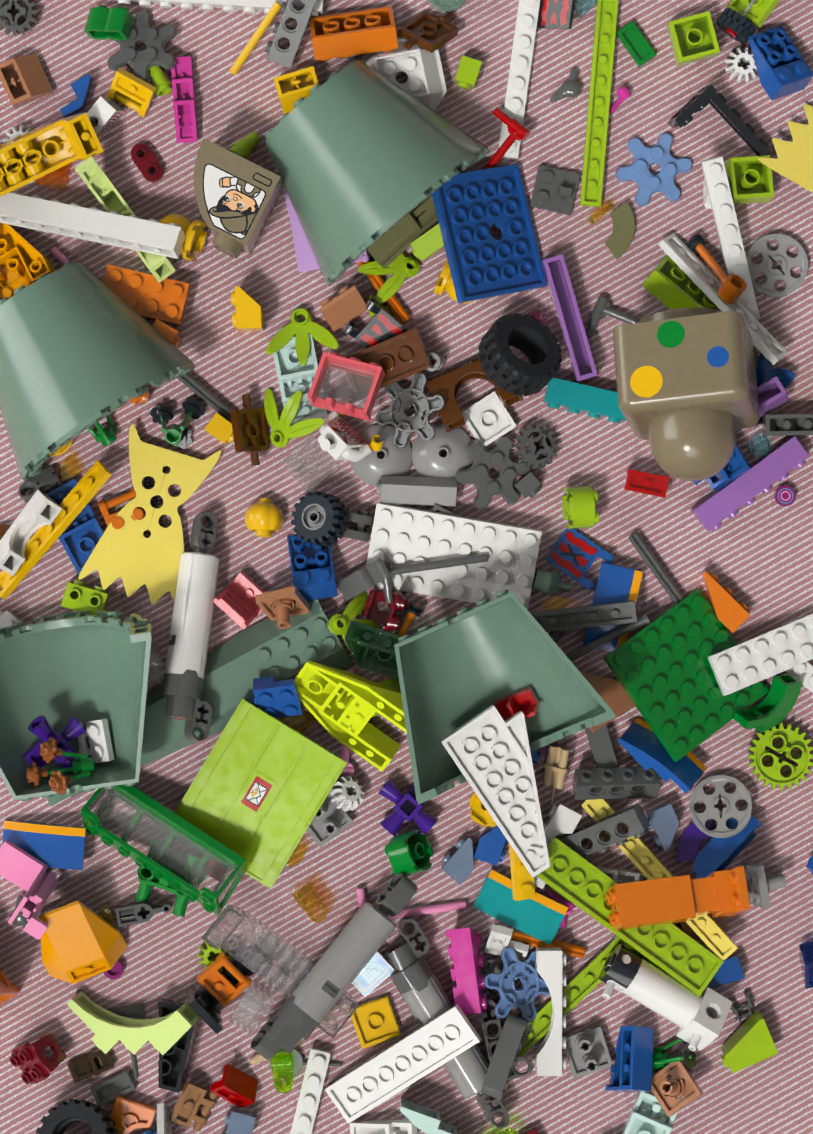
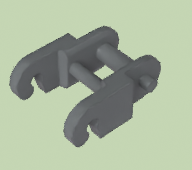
(748, 1005)

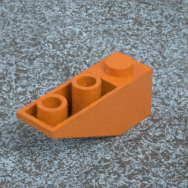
(726, 608)

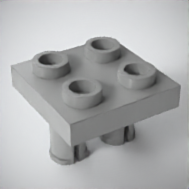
(328, 822)
(760, 884)
(587, 1052)

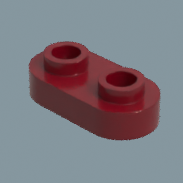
(146, 162)

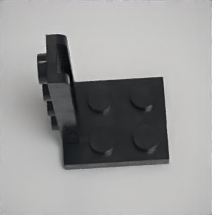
(731, 116)
(205, 1003)

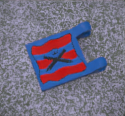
(575, 555)

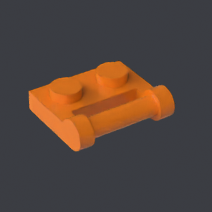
(117, 522)
(219, 984)

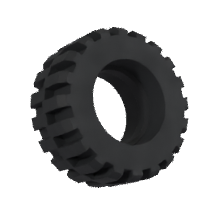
(508, 370)
(77, 1110)

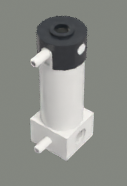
(697, 1016)

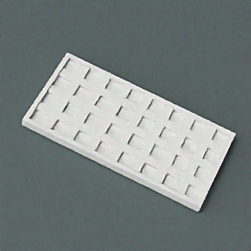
(421, 536)

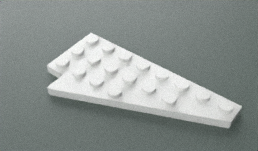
(500, 770)

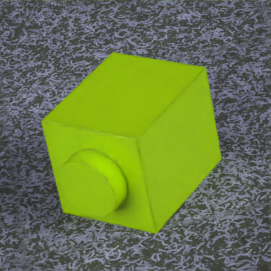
(467, 72)

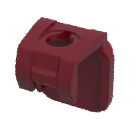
(388, 620)
(33, 1063)

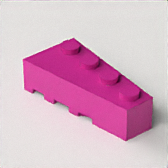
(467, 970)

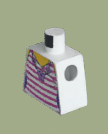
(107, 114)

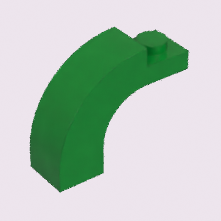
(775, 707)

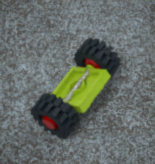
(740, 14)

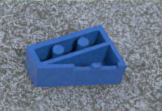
(633, 1060)

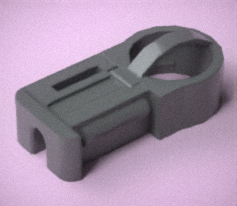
(41, 482)

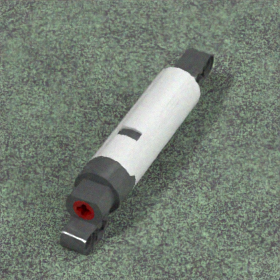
(192, 630)

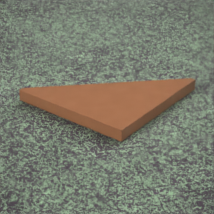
(612, 694)

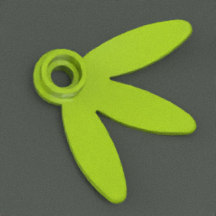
(398, 268)
(302, 341)
(282, 425)
(351, 611)

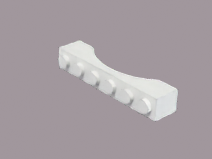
(549, 1054)

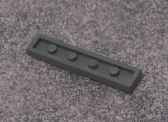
(587, 616)

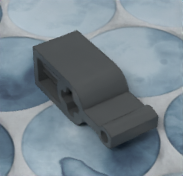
(363, 579)
(132, 912)

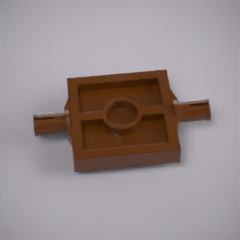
(428, 31)
(250, 429)

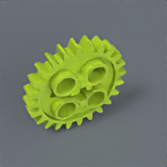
(771, 773)

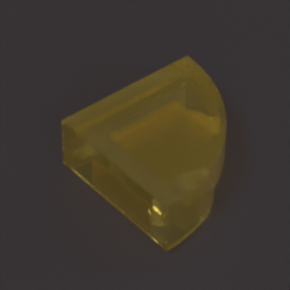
(607, 207)
(69, 468)
(555, 602)
(297, 855)
(107, 912)

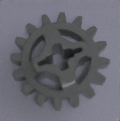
(24, 13)
(543, 441)

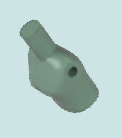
(549, 582)

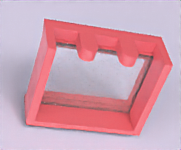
(346, 385)

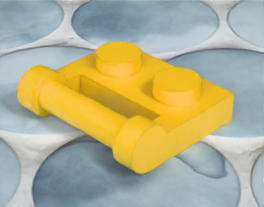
(133, 88)

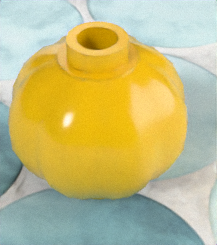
(264, 518)

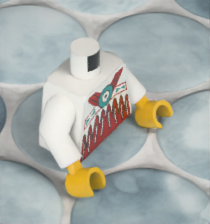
(343, 441)

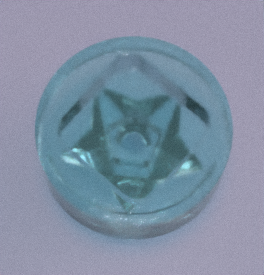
(759, 445)

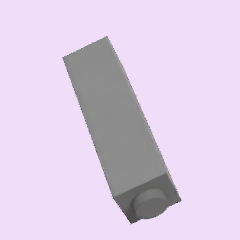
(417, 490)

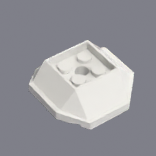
(419, 65)

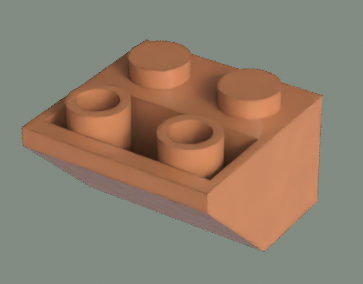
(24, 80)
(343, 308)

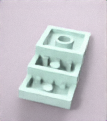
(297, 377)
(648, 1115)
(425, 1118)

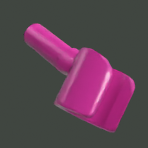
(624, 94)

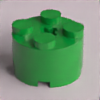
(409, 853)

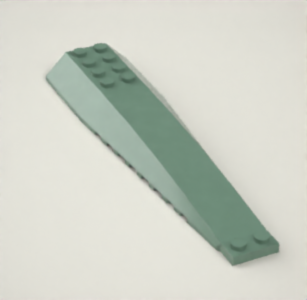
(230, 672)

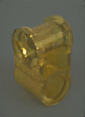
(310, 901)

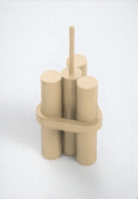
(555, 767)

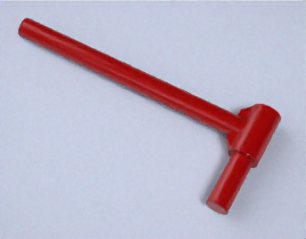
(515, 131)

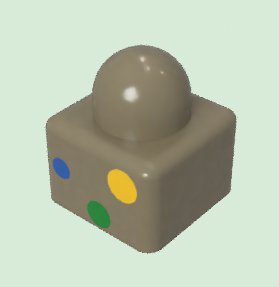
(687, 386)

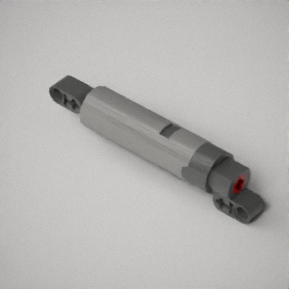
(334, 971)
(429, 1000)

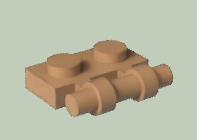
(188, 1104)

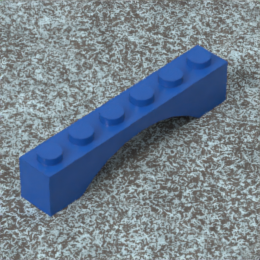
(491, 843)

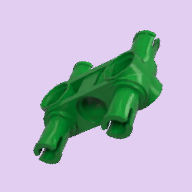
(146, 883)

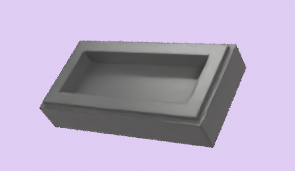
(116, 1085)

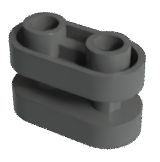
(361, 518)

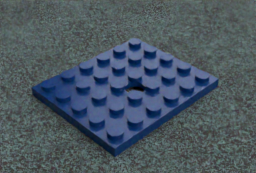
(476, 260)

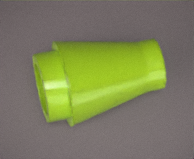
(160, 81)
(245, 145)

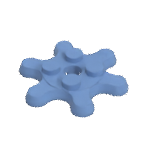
(647, 182)
(504, 983)

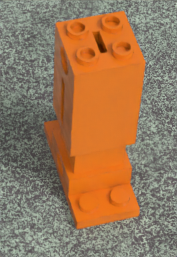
(677, 899)

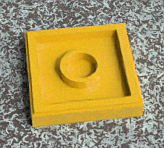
(375, 1022)

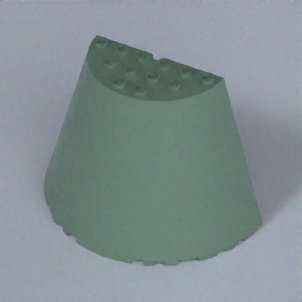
(362, 161)
(71, 360)
(471, 662)
(76, 669)

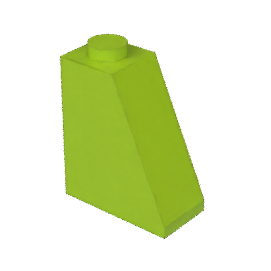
(428, 244)
(748, 1044)

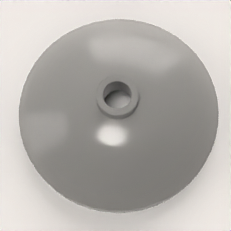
(426, 453)
(396, 460)

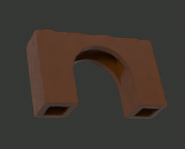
(449, 385)

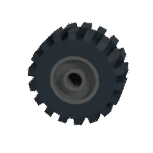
(320, 518)

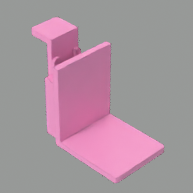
(30, 876)

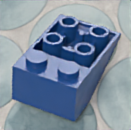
(779, 63)
(312, 569)

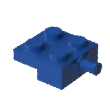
(735, 468)
(276, 697)

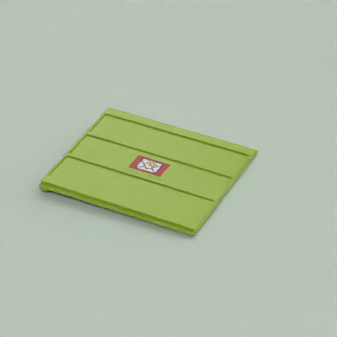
(260, 790)

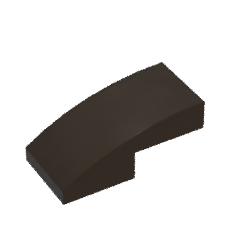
(90, 1065)

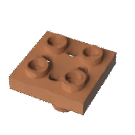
(282, 605)
(674, 1087)

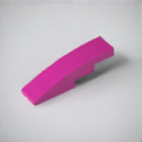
(184, 100)

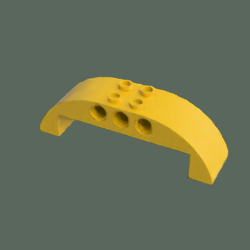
(46, 151)

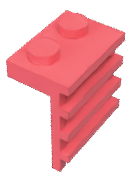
(240, 600)

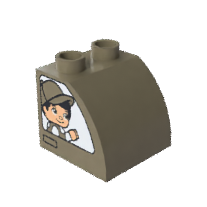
(233, 197)

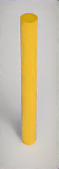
(255, 37)

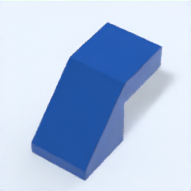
(82, 89)

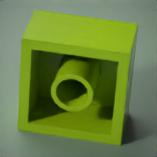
(693, 38)
(749, 180)

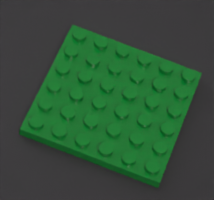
(672, 679)

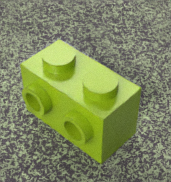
(84, 598)

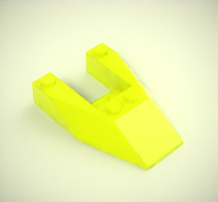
(346, 704)

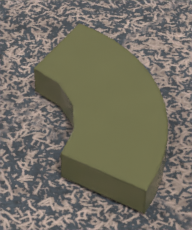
(622, 230)

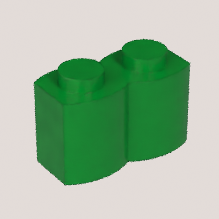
(109, 23)

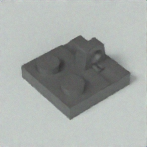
(554, 190)

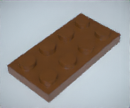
(398, 356)

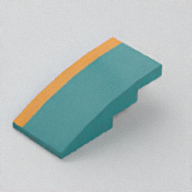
(534, 916)

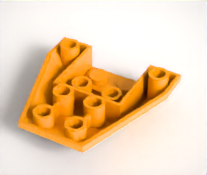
(18, 262)
(79, 943)

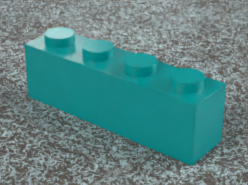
(583, 398)

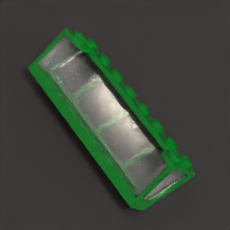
(164, 845)

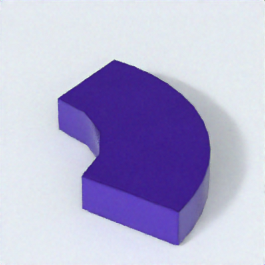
(690, 841)

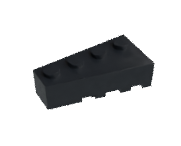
(175, 1062)

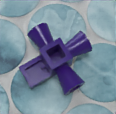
(42, 729)
(405, 808)

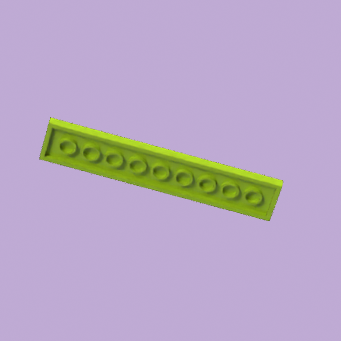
(661, 944)

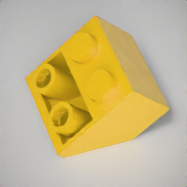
(294, 86)
(248, 312)

